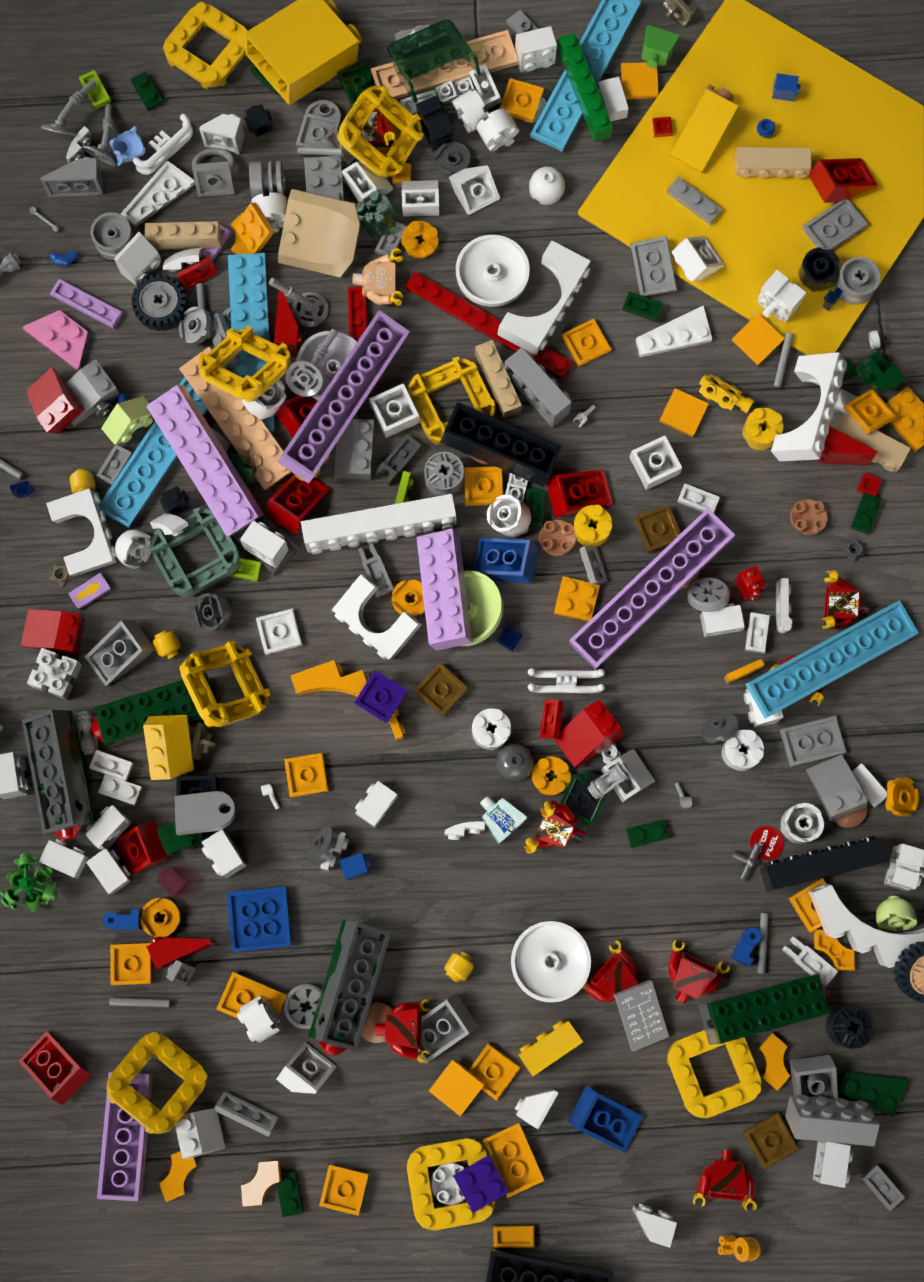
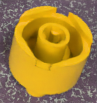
(759, 419)
(596, 516)

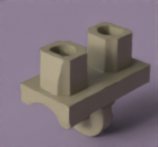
(679, 10)
(201, 740)

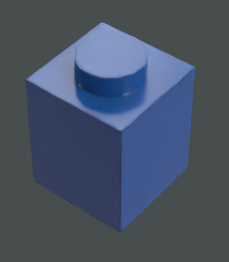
(785, 87)
(354, 866)

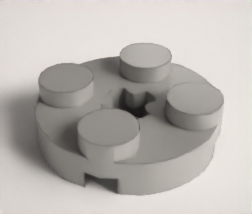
(203, 327)

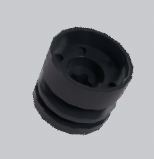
(839, 1021)

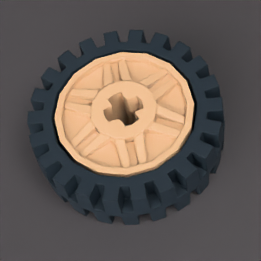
(911, 972)

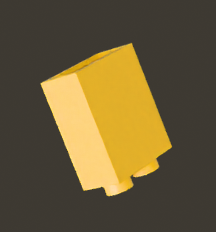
(302, 47)

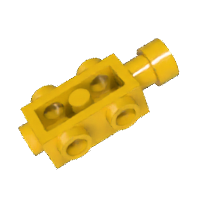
(721, 394)

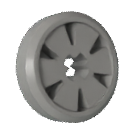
(708, 594)
(293, 1002)

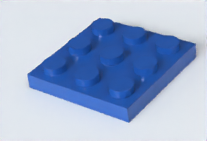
(259, 919)

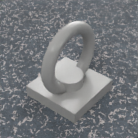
(216, 177)

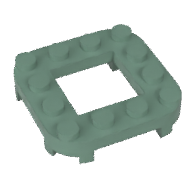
(205, 576)

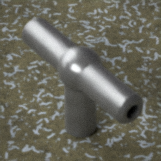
(749, 861)

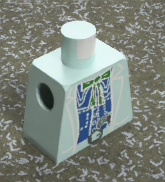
(501, 818)

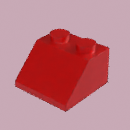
(141, 848)

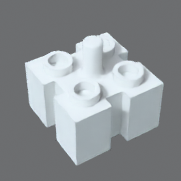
(780, 297)
(54, 674)
(905, 868)

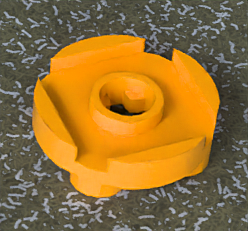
(411, 244)
(399, 598)
(555, 786)
(898, 788)
(150, 912)

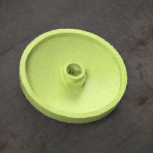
(484, 605)

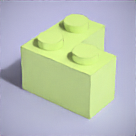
(126, 419)

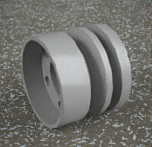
(266, 180)
(441, 484)

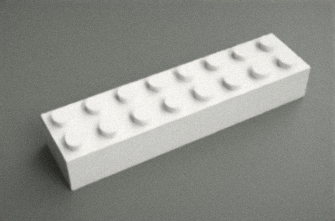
(379, 524)

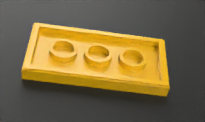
(704, 130)

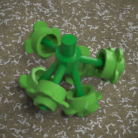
(21, 881)

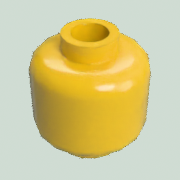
(82, 480)
(166, 643)
(459, 967)

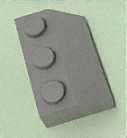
(355, 451)

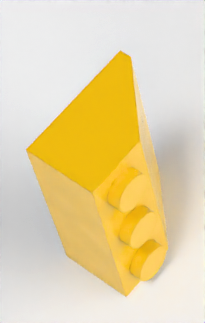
(168, 746)
(549, 1047)

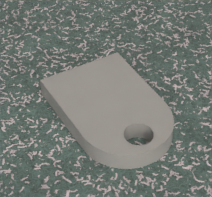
(318, 124)
(202, 812)

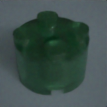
(377, 214)

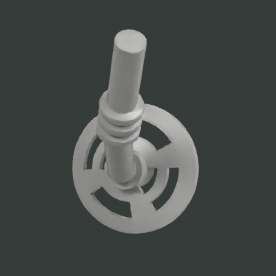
(60, 124)
(101, 151)
(307, 304)
(307, 373)

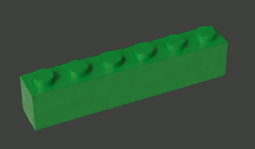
(584, 87)

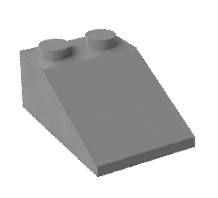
(76, 178)
(91, 388)
(119, 651)
(837, 788)
(445, 1026)
(814, 1077)

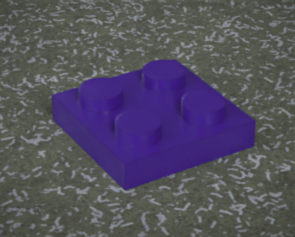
(380, 697)
(480, 1183)

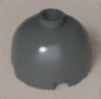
(212, 611)
(514, 763)

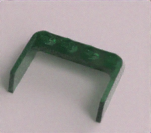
(427, 51)

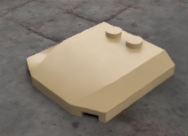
(319, 233)

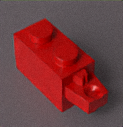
(750, 583)

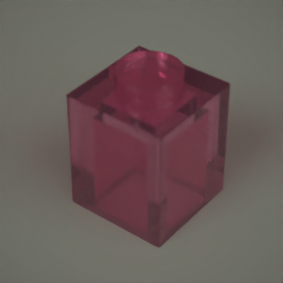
(171, 881)

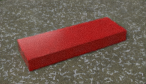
(356, 312)

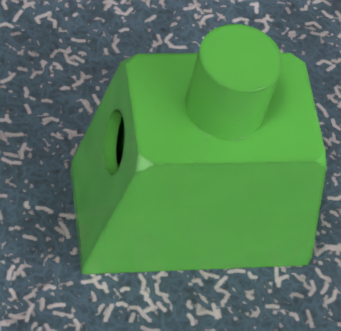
(658, 46)

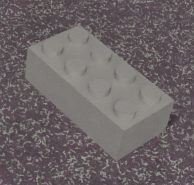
(324, 176)
(538, 387)
(832, 1120)

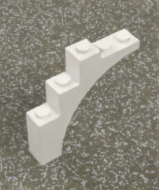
(837, 920)

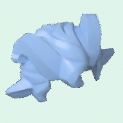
(126, 146)

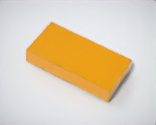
(744, 671)
(513, 1236)

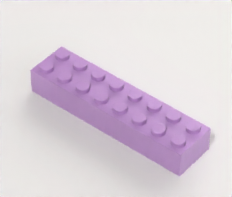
(205, 460)

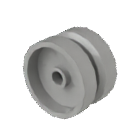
(111, 234)
(858, 280)

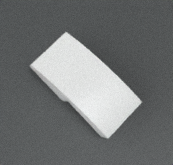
(449, 91)
(75, 150)
(175, 261)
(516, 487)
(169, 524)
(870, 786)
(458, 830)
(341, 845)

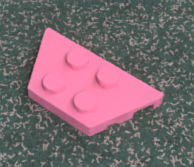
(60, 336)

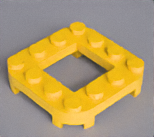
(204, 16)
(353, 142)
(440, 377)
(249, 387)
(223, 714)
(724, 1099)
(139, 1107)
(420, 1188)

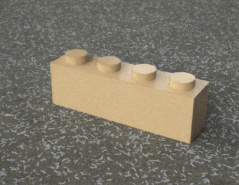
(772, 162)
(184, 235)
(498, 379)
(890, 452)

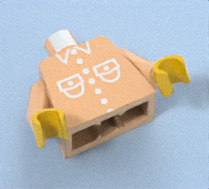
(379, 280)

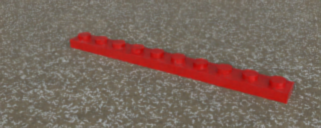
(480, 321)

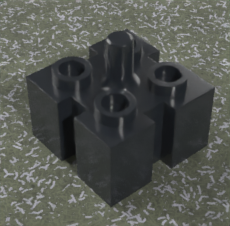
(435, 123)

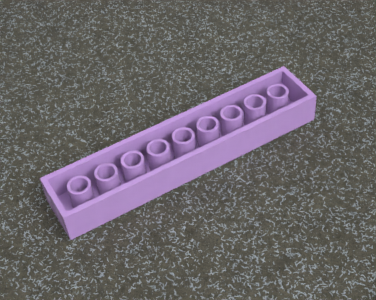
(343, 397)
(651, 589)

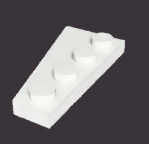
(160, 191)
(679, 333)

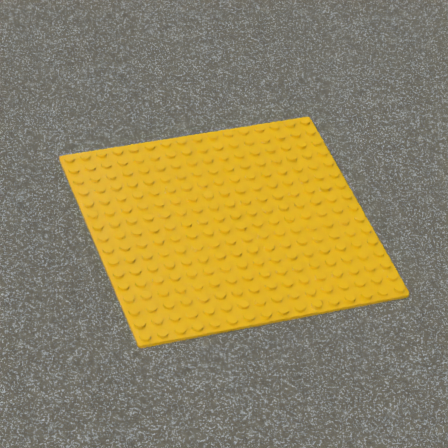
(761, 221)

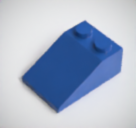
(506, 559)
(605, 1119)

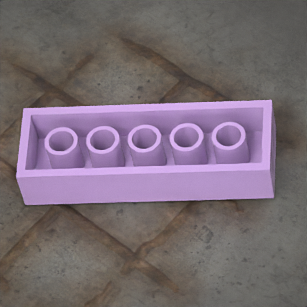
(444, 590)
(124, 1148)

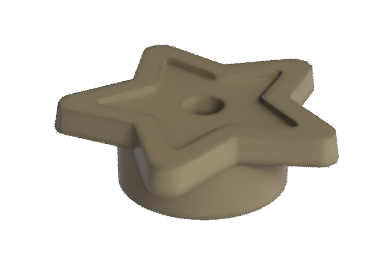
(56, 575)

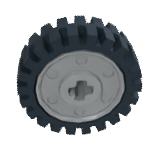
(161, 289)

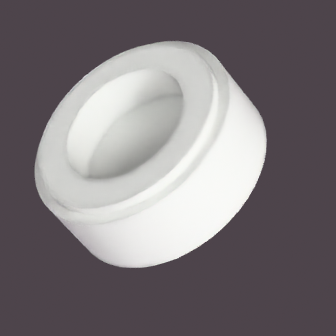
(874, 340)

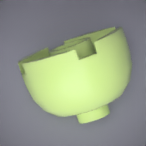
(895, 913)

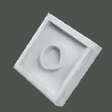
(279, 631)

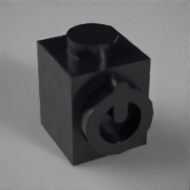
(258, 120)
(174, 501)

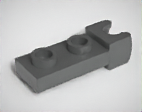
(398, 459)

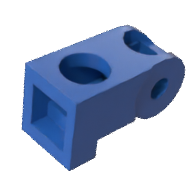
(123, 922)
(745, 945)

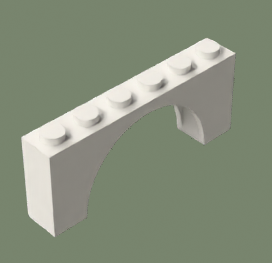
(532, 332)
(809, 439)

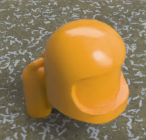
(743, 1248)

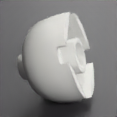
(547, 185)
(133, 548)

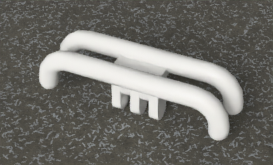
(165, 148)
(565, 681)

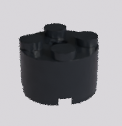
(819, 269)

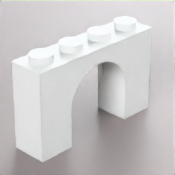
(100, 551)
(351, 609)

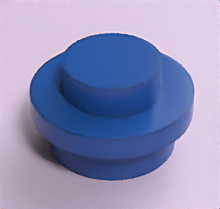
(765, 128)

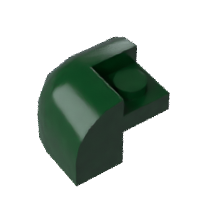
(878, 373)
(176, 843)

